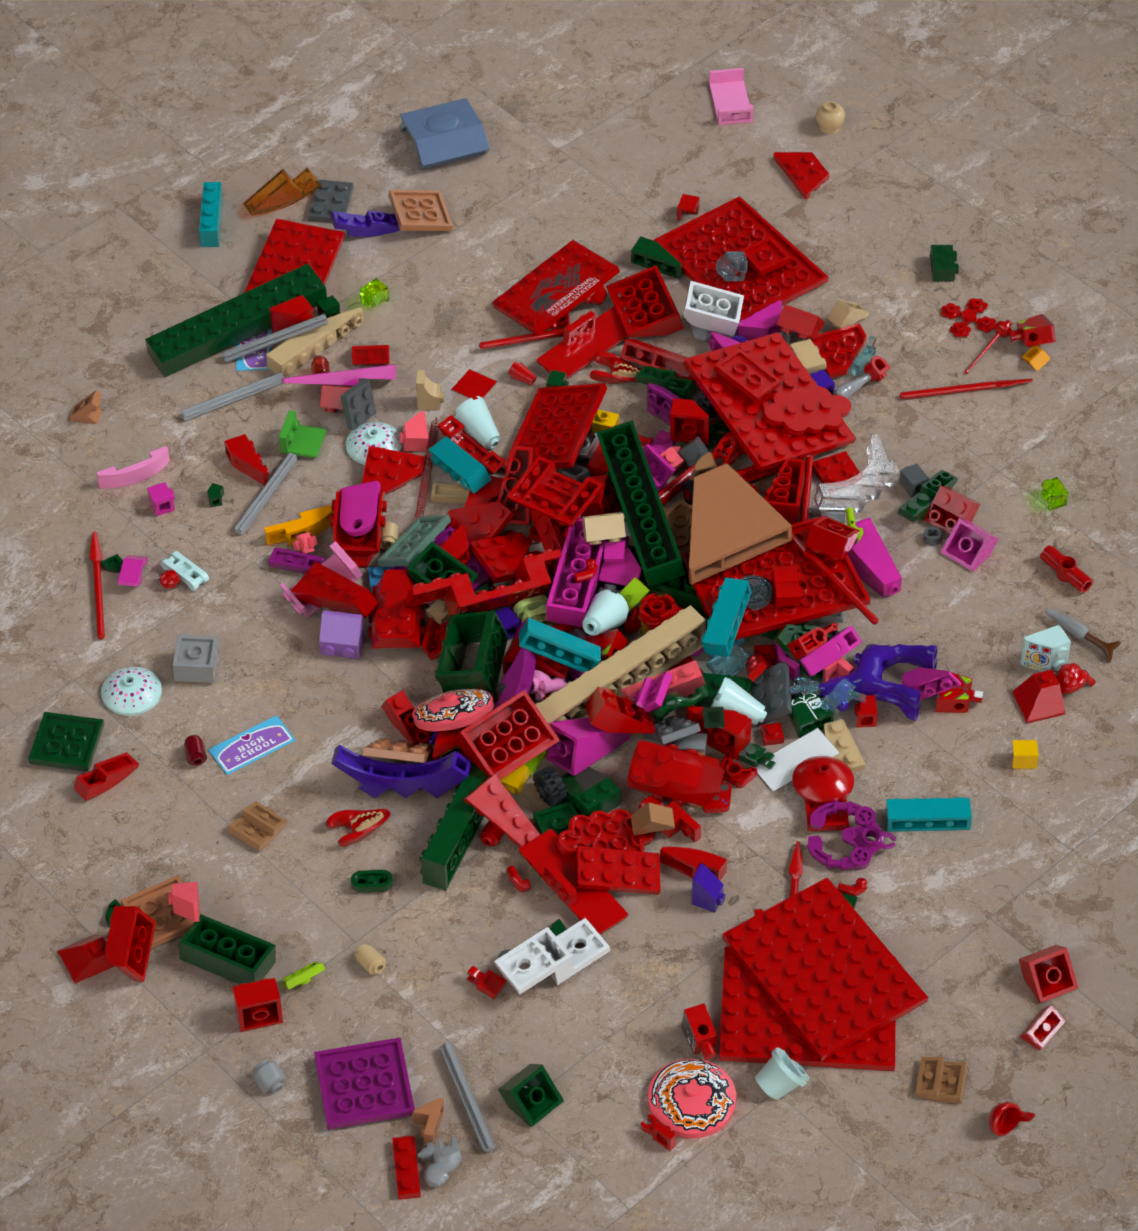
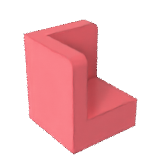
(836, 669)

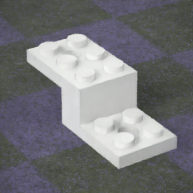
(552, 956)

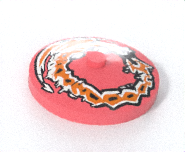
(452, 709)
(692, 1097)

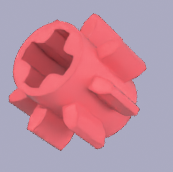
(305, 542)

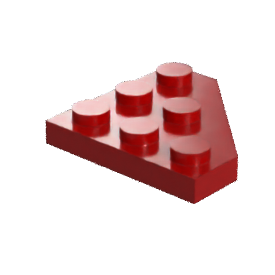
(840, 348)
(391, 468)
(481, 520)
(501, 555)

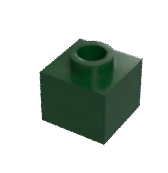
(328, 306)
(557, 379)

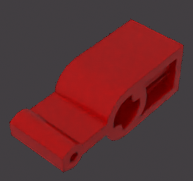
(810, 640)

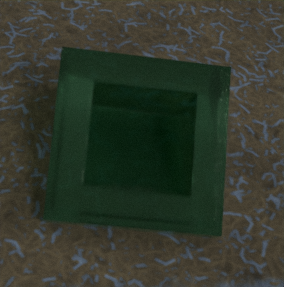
(713, 717)

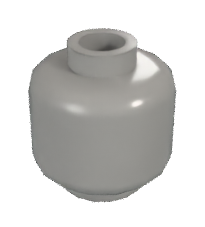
(268, 1076)

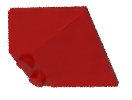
(554, 493)

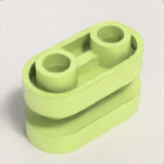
(533, 608)

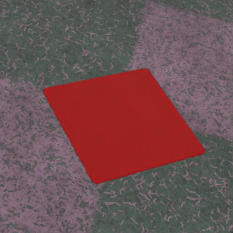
(474, 385)

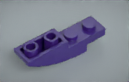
(370, 225)

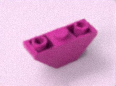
(761, 322)

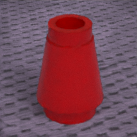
(522, 373)

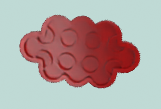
(807, 410)
(602, 831)

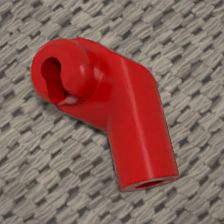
(588, 573)
(515, 878)
(854, 890)

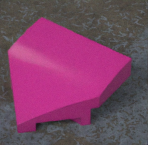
(621, 573)
(652, 692)

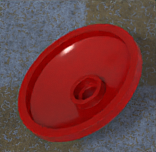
(823, 779)

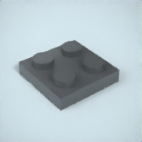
(358, 404)

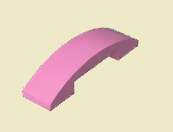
(135, 473)

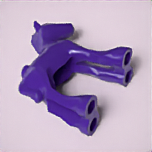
(869, 670)

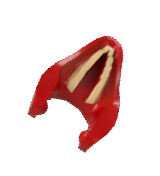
(620, 369)
(359, 821)

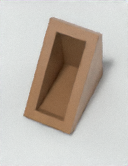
(652, 819)

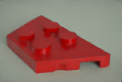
(803, 170)

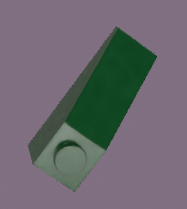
(650, 253)

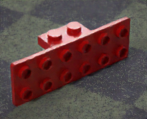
(583, 341)
(560, 875)

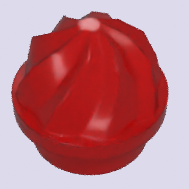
(169, 579)

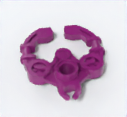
(855, 836)

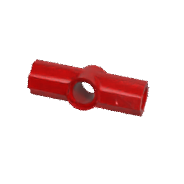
(1066, 569)

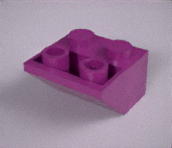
(660, 402)

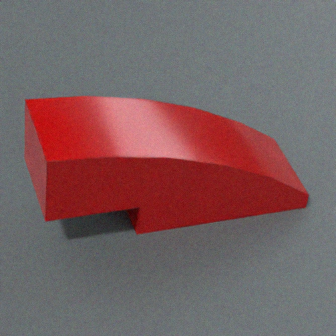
(105, 776)
(688, 861)

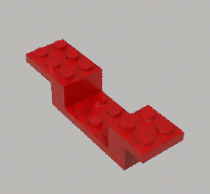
(460, 596)

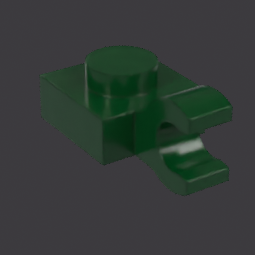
(756, 755)

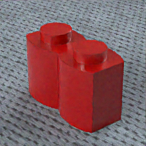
(786, 586)

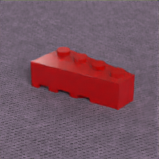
(519, 462)
(787, 489)
(333, 591)

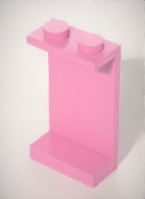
(730, 96)
(339, 563)

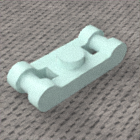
(185, 570)

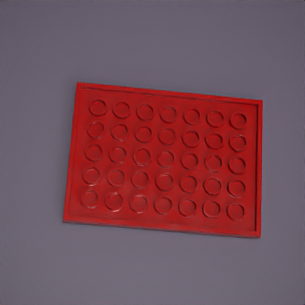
(732, 228)
(764, 443)
(820, 594)
(824, 968)
(756, 1026)

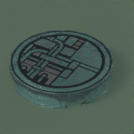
(760, 592)

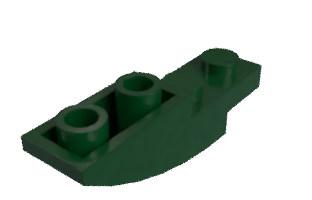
(919, 505)

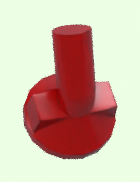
(632, 622)

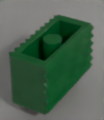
(943, 263)

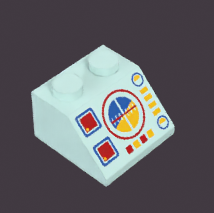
(1046, 649)

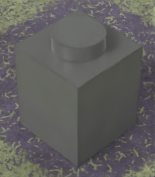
(693, 451)
(912, 479)

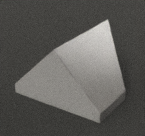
(588, 449)

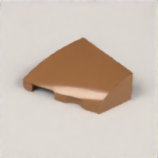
(703, 465)

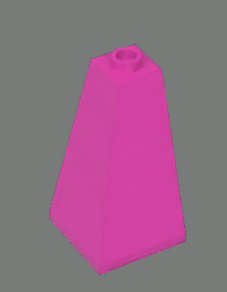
(874, 561)
(581, 744)

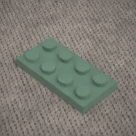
(414, 540)

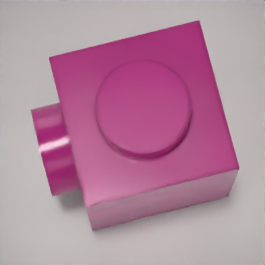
(161, 498)

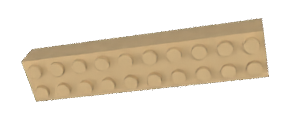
(643, 657)

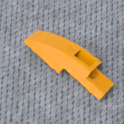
(310, 521)

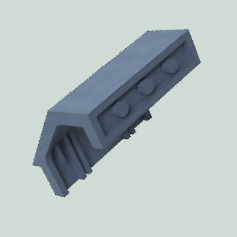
(445, 133)

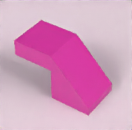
(615, 551)
(132, 570)
(781, 656)

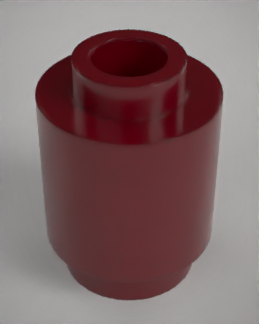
(195, 750)

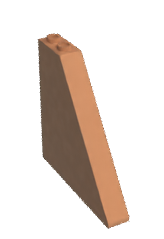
(730, 523)

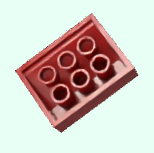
(645, 304)
(507, 737)

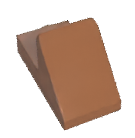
(87, 409)
(429, 1118)

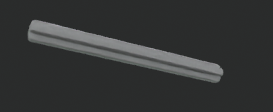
(275, 338)
(231, 396)
(265, 494)
(467, 1098)

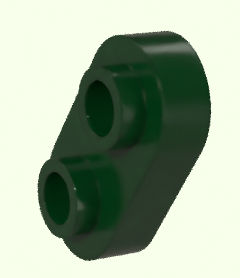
(372, 881)

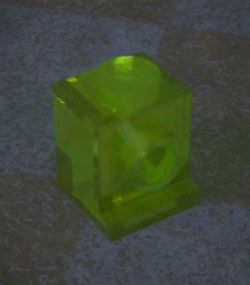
(374, 293)
(1054, 493)

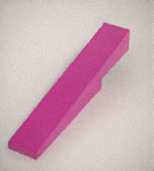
(345, 377)

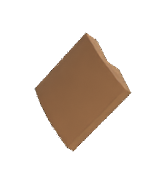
(257, 826)
(941, 1080)

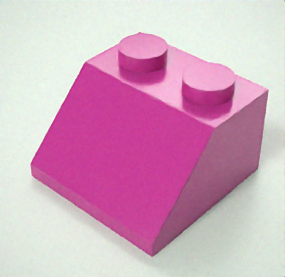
(969, 544)

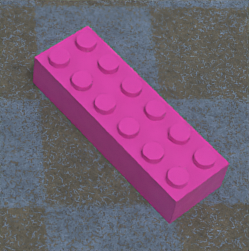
(567, 599)

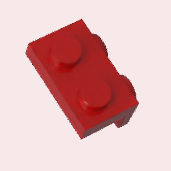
(433, 638)

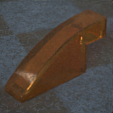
(281, 192)

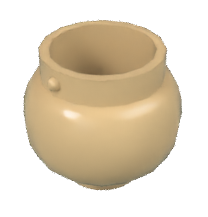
(830, 117)

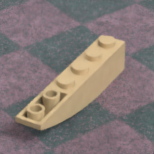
(304, 347)

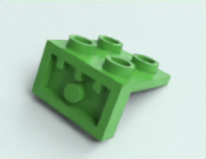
(300, 439)

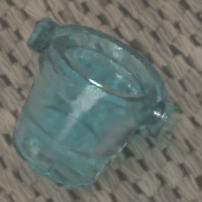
(729, 266)

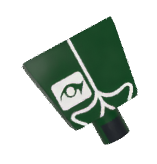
(808, 713)

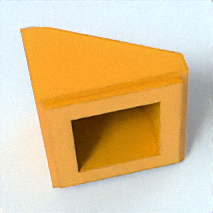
(1036, 357)

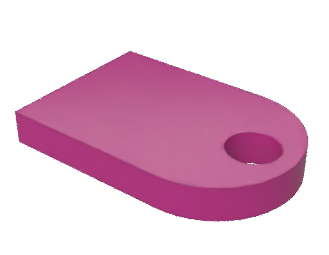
(359, 506)

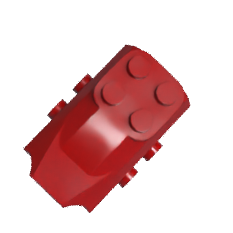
(359, 548)
(391, 621)
(674, 774)

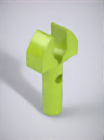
(851, 522)

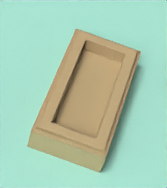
(449, 493)

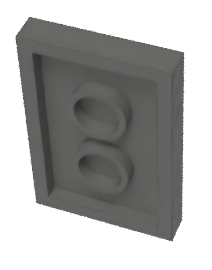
(330, 197)
(772, 691)
(672, 729)

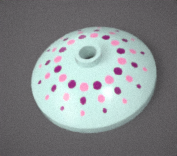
(371, 434)
(131, 691)

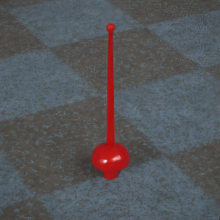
(1002, 329)

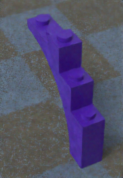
(405, 779)

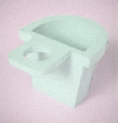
(781, 1075)

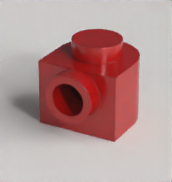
(877, 368)

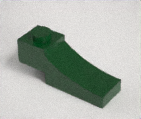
(668, 379)

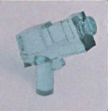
(864, 358)
(805, 685)
(842, 691)

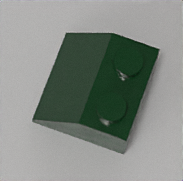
(531, 1094)

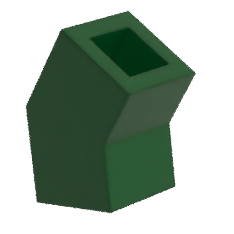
(215, 495)

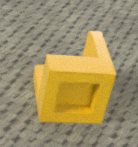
(1025, 754)

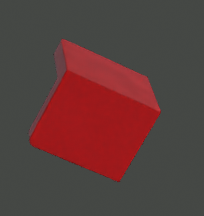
(688, 204)

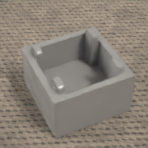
(196, 658)

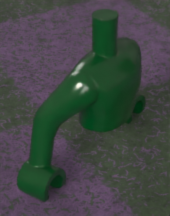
(674, 700)

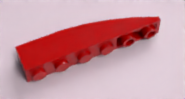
(653, 356)

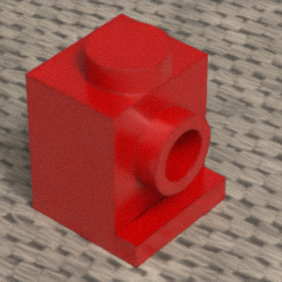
(866, 712)

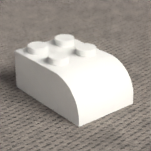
(713, 308)

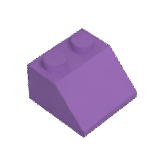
(341, 634)

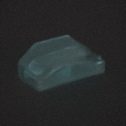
(729, 665)

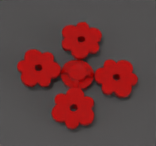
(968, 316)

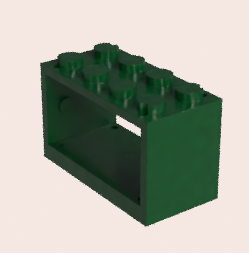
(467, 629)

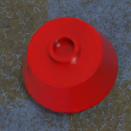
(656, 610)

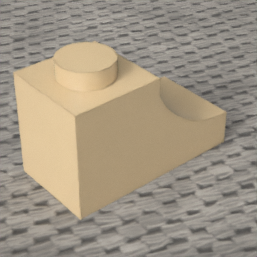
(846, 314)
(428, 393)

